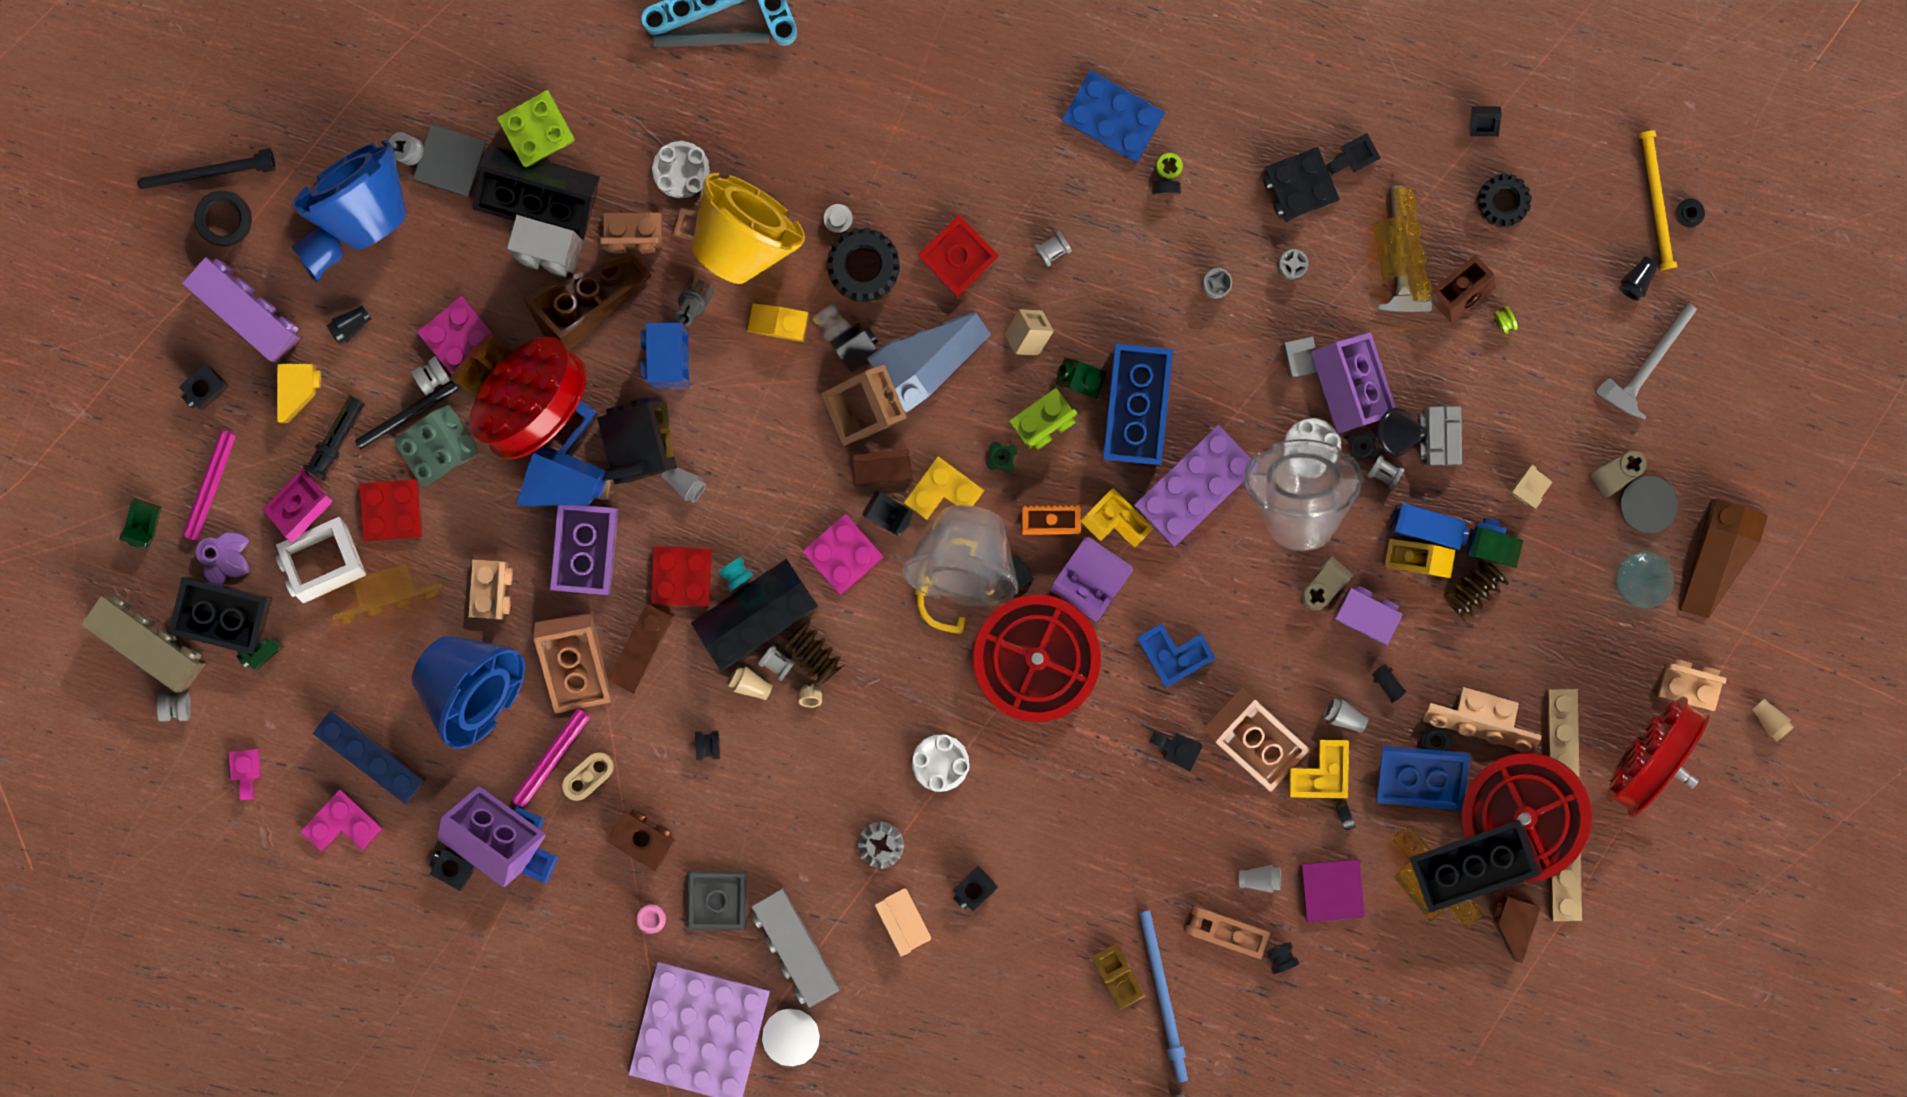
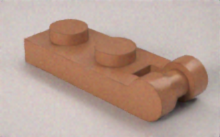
(1228, 932)

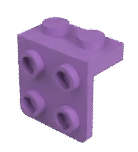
(1091, 578)

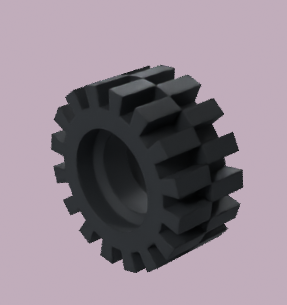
(1521, 195)

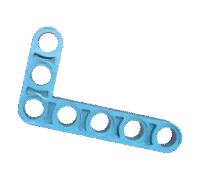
(699, 10)

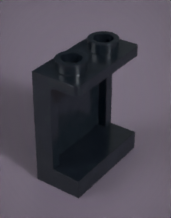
(633, 437)

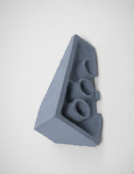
(929, 357)

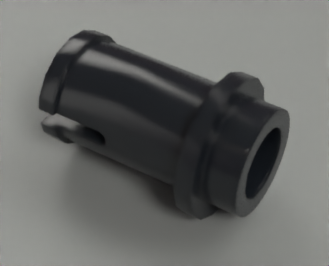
(1388, 683)

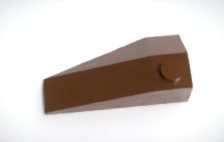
(580, 304)

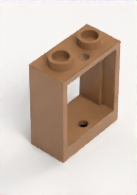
(886, 410)

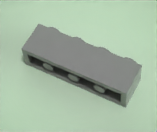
(795, 947)

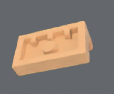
(488, 589)
(1698, 686)

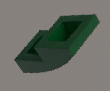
(1497, 547)

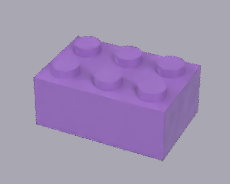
(584, 549)

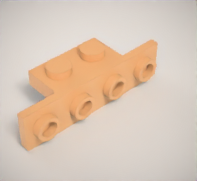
(1484, 718)

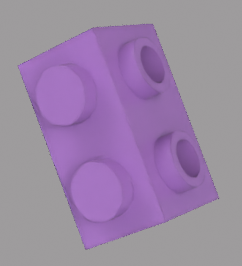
(1368, 615)

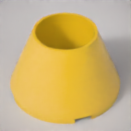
(741, 229)

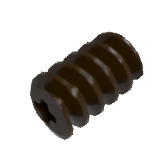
(1475, 589)
(813, 654)

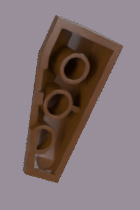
(1724, 548)

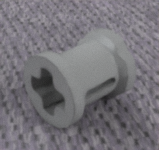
(1053, 248)
(1380, 463)
(776, 662)

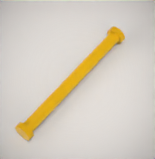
(1657, 200)

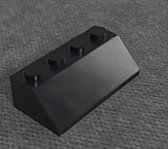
(537, 192)
(754, 615)
(1476, 865)

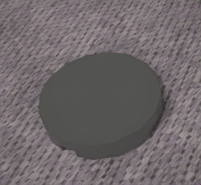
(1648, 504)

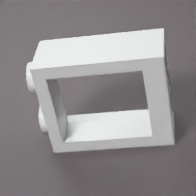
(350, 572)

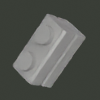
(1443, 436)

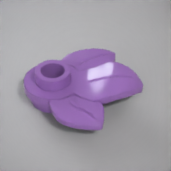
(226, 559)

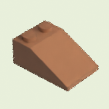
(572, 662)
(1256, 739)

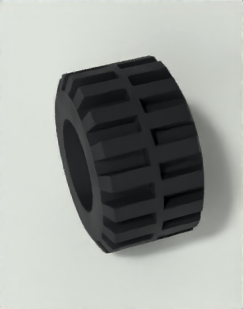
(863, 239)

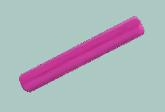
(209, 485)
(550, 758)

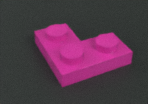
(341, 815)

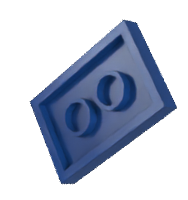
(1113, 116)
(1422, 777)

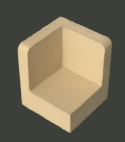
(1028, 332)
(1530, 487)

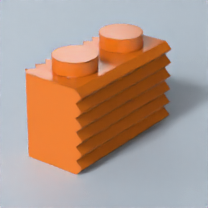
(1051, 520)

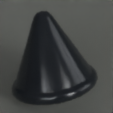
(1398, 432)

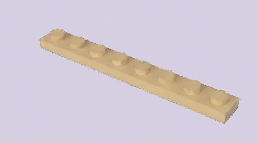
(1564, 747)

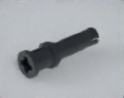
(327, 450)

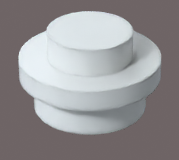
(838, 218)

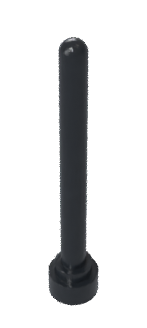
(263, 160)

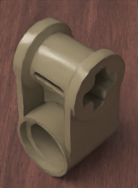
(1614, 474)
(1328, 581)

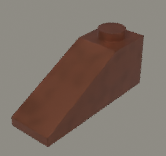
(641, 648)

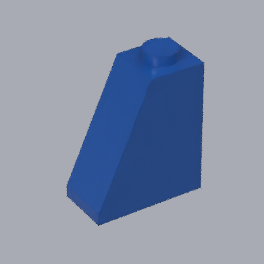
(559, 480)
(1429, 526)

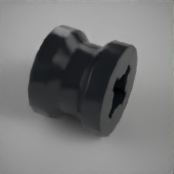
(707, 745)
(1281, 957)

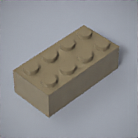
(143, 643)

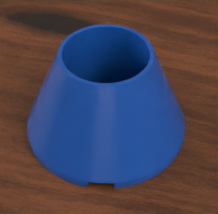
(356, 197)
(466, 686)

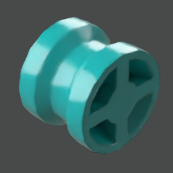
(735, 573)

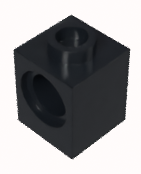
(855, 346)
(214, 381)
(464, 872)
(979, 876)

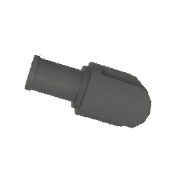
(692, 301)

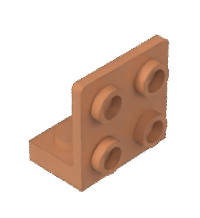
(632, 231)

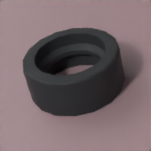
(202, 210)

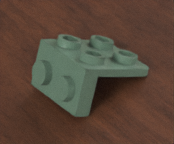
(436, 445)

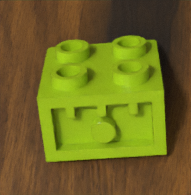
(536, 129)
(1043, 419)

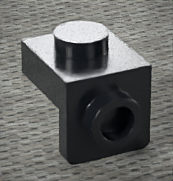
(888, 513)

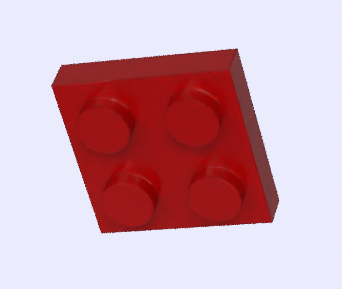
(958, 255)
(390, 510)
(681, 576)

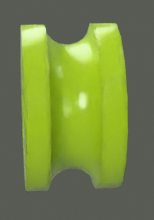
(1160, 166)
(1505, 320)

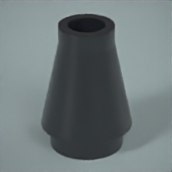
(1637, 281)
(348, 324)

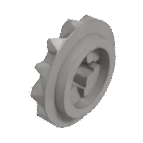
(894, 842)

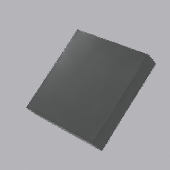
(450, 160)
(717, 900)

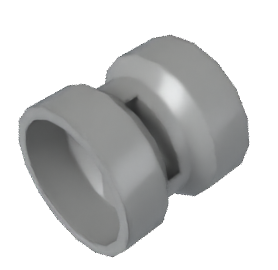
(1220, 280)
(437, 373)
(174, 706)

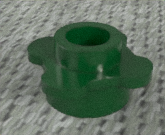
(997, 450)

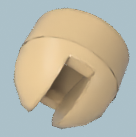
(810, 696)

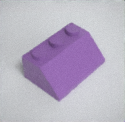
(1353, 382)
(490, 836)

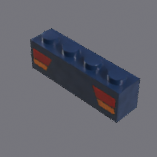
(369, 756)

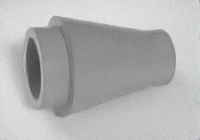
(685, 483)
(1344, 715)
(1262, 878)

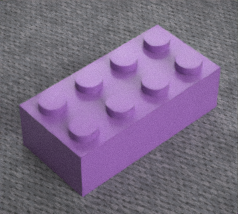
(241, 310)
(1194, 486)

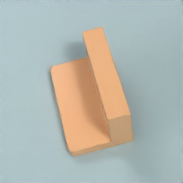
(903, 921)

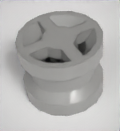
(412, 148)
(1296, 261)

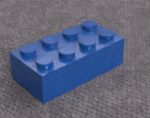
(666, 355)
(1137, 404)

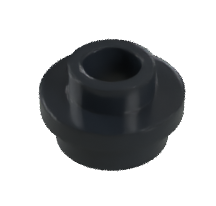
(1681, 215)
(1441, 733)

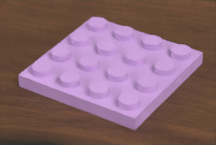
(699, 1032)

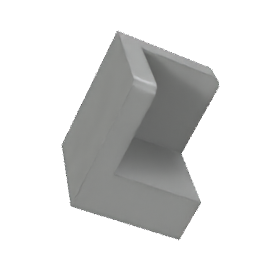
(1299, 356)

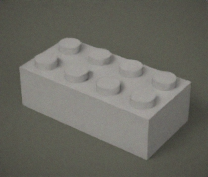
(545, 245)

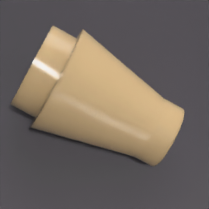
(748, 683)
(1773, 721)

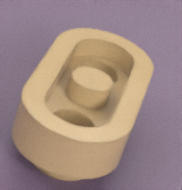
(588, 776)

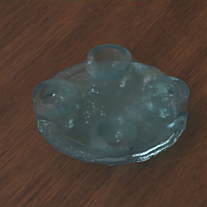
(1645, 579)

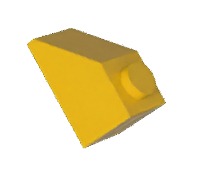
(778, 322)
(295, 388)
(1420, 558)

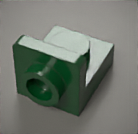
(264, 652)

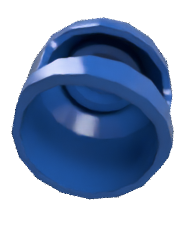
(318, 252)

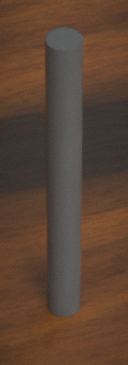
(711, 39)

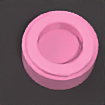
(651, 919)

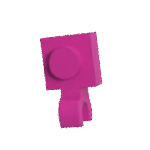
(245, 767)

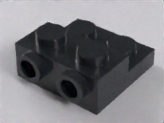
(1300, 184)

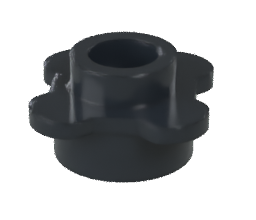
(1356, 441)

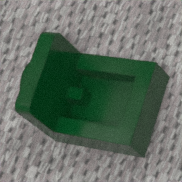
(1080, 377)
(141, 523)

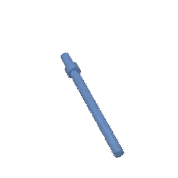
(1175, 1051)

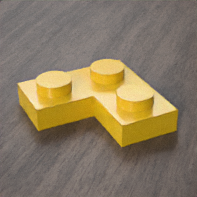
(941, 482)
(1117, 513)
(1330, 777)

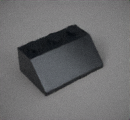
(219, 615)

